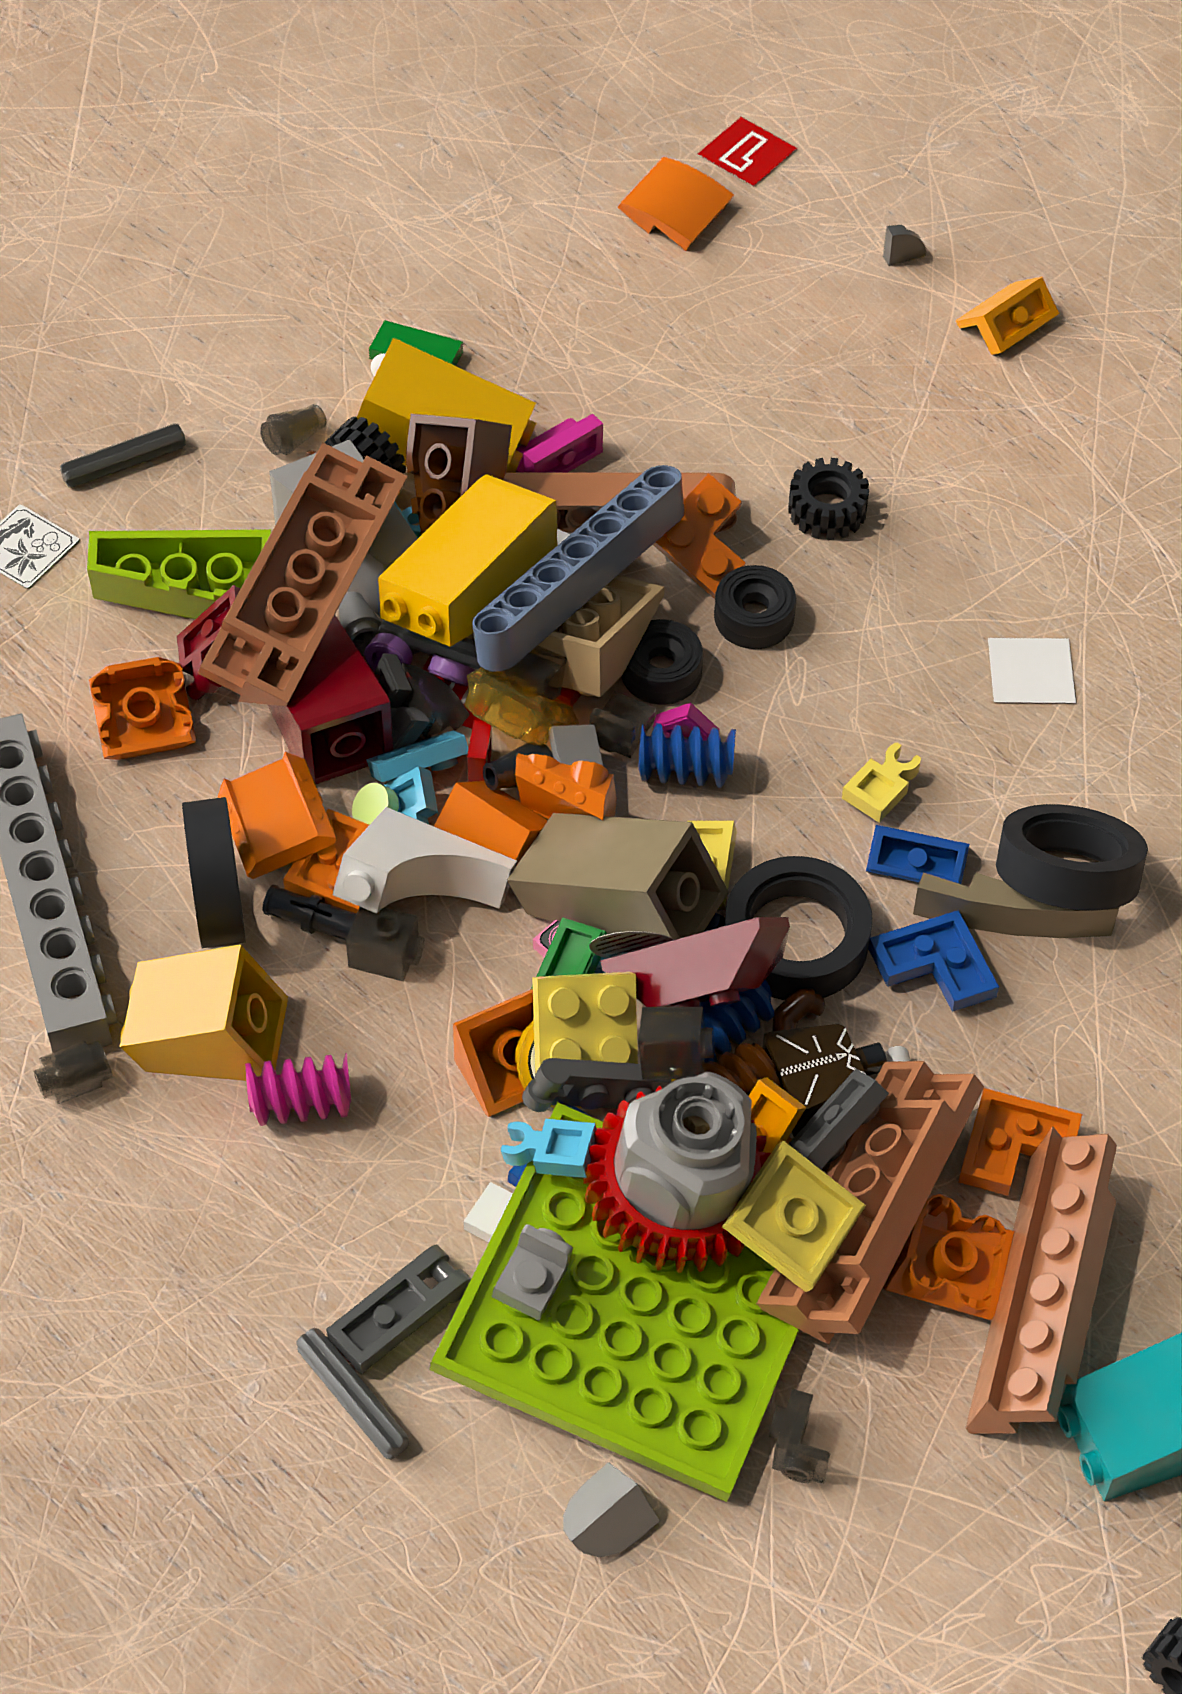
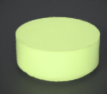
(371, 802)

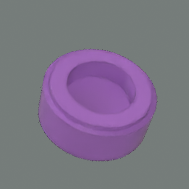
(387, 644)
(449, 670)

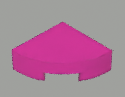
(687, 717)

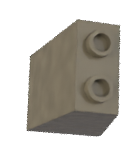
(620, 875)

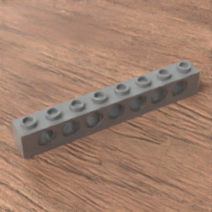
(28, 819)

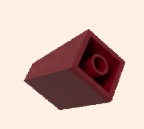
(336, 710)

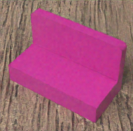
(563, 447)

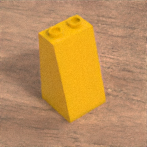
(425, 385)
(467, 559)

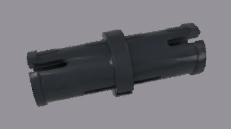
(308, 912)

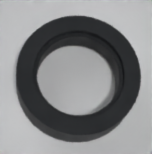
(213, 872)
(1066, 882)
(823, 883)

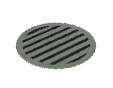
(625, 942)

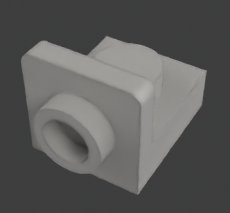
(533, 1271)

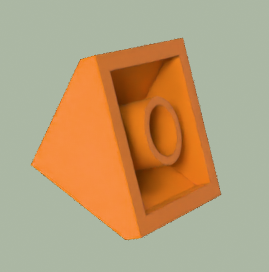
(490, 819)
(487, 1052)

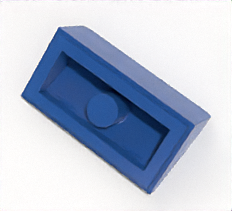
(910, 854)

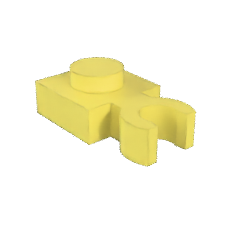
(881, 787)

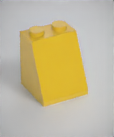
(204, 1015)

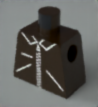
(816, 1063)

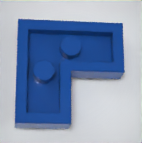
(940, 948)

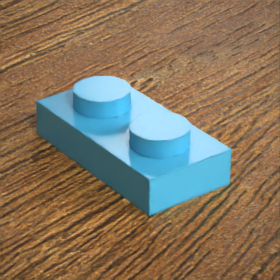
(437, 752)

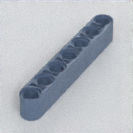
(578, 568)

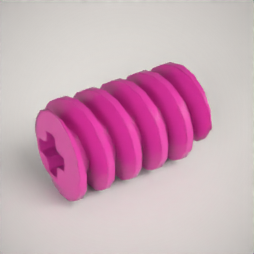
(298, 1089)

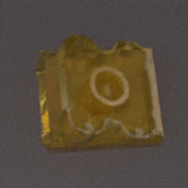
(515, 709)

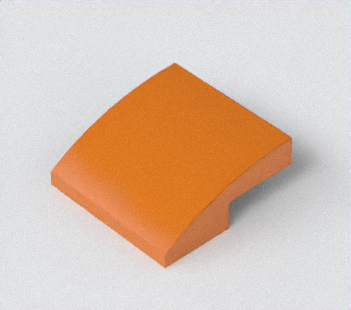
(676, 201)

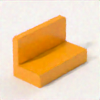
(1011, 313)

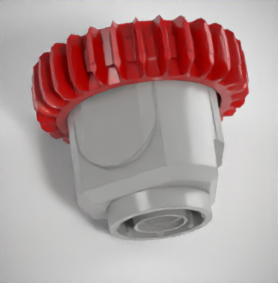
(675, 1170)

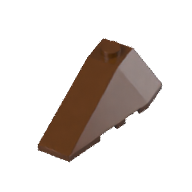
(449, 458)

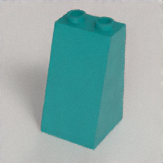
(1128, 1420)

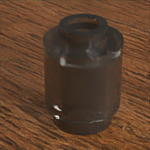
(72, 1071)

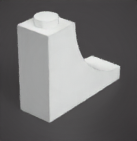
(411, 858)

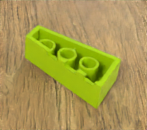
(171, 568)

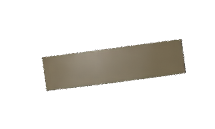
(1000, 909)

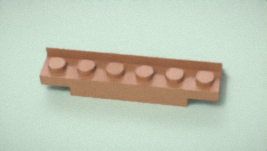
(301, 576)
(892, 1171)
(1047, 1284)

